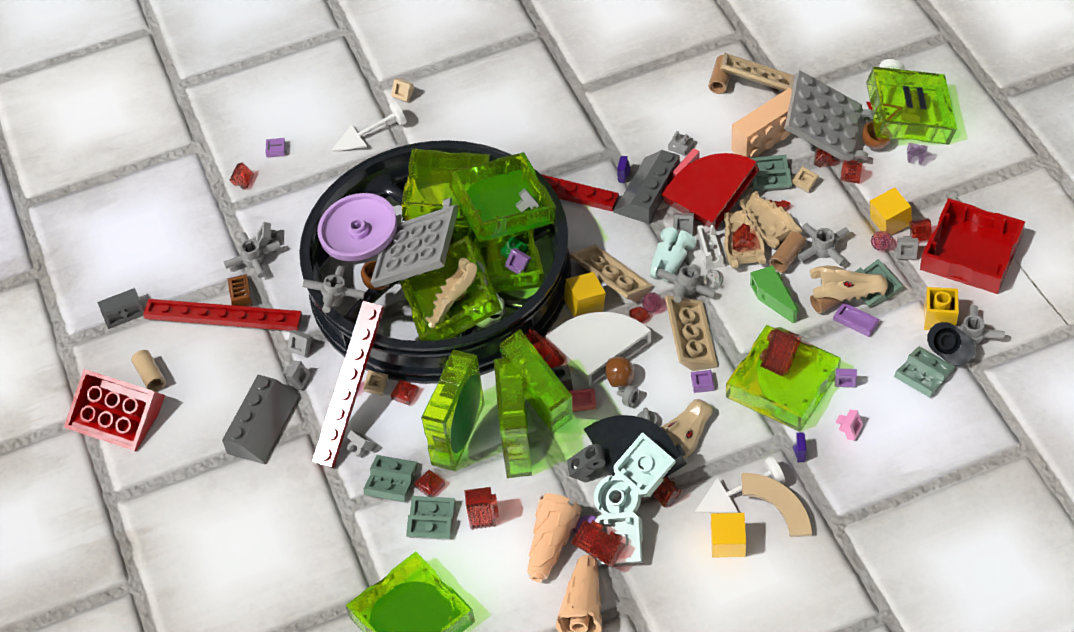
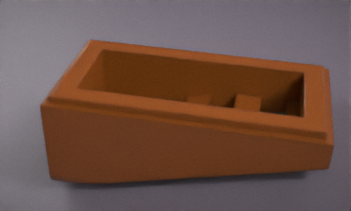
(244, 300)

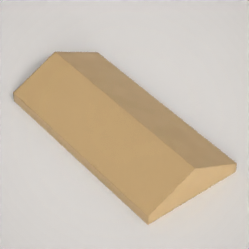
(756, 72)
(612, 272)
(691, 333)

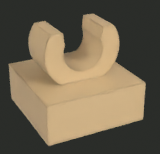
(402, 89)

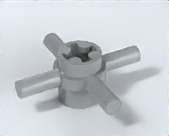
(823, 243)
(252, 254)
(686, 282)
(333, 289)
(974, 328)

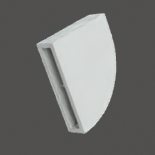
(595, 338)

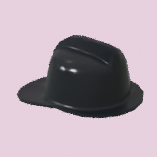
(950, 343)

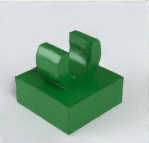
(511, 244)

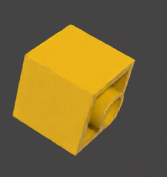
(890, 211)
(584, 294)
(940, 306)
(728, 535)

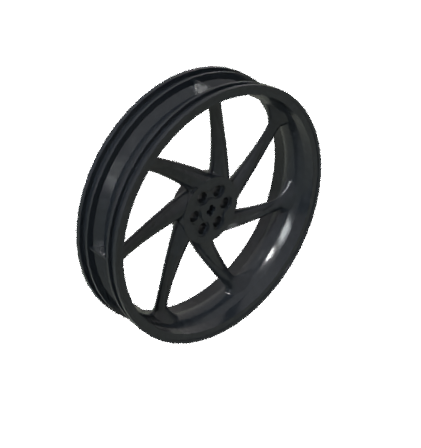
(425, 360)

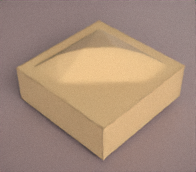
(805, 179)
(375, 382)

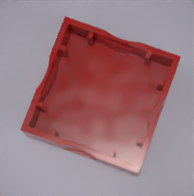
(972, 246)

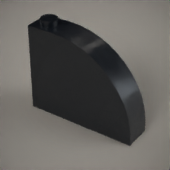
(621, 431)

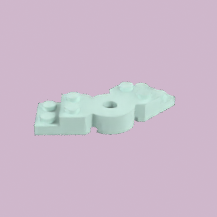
(636, 476)

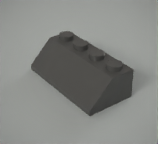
(646, 188)
(260, 420)

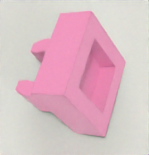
(850, 424)

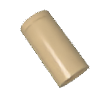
(148, 370)

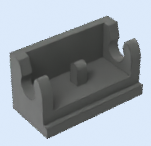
(121, 308)

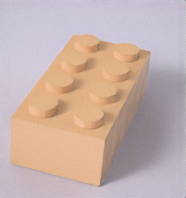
(761, 127)

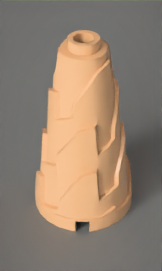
(551, 532)
(582, 601)

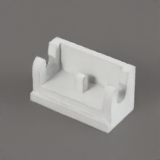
(710, 248)

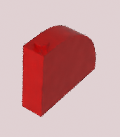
(710, 186)

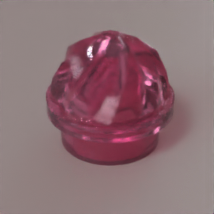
(881, 240)
(652, 302)

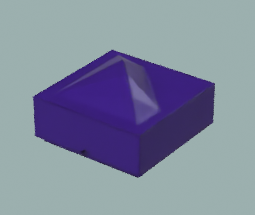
(623, 169)
(800, 447)

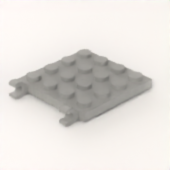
(826, 117)
(417, 246)

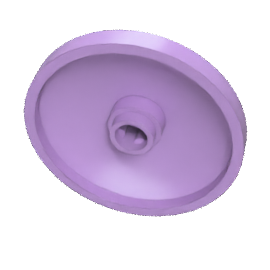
(357, 227)

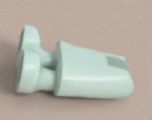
(671, 258)

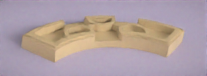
(782, 498)

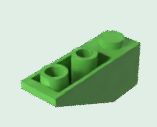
(770, 290)

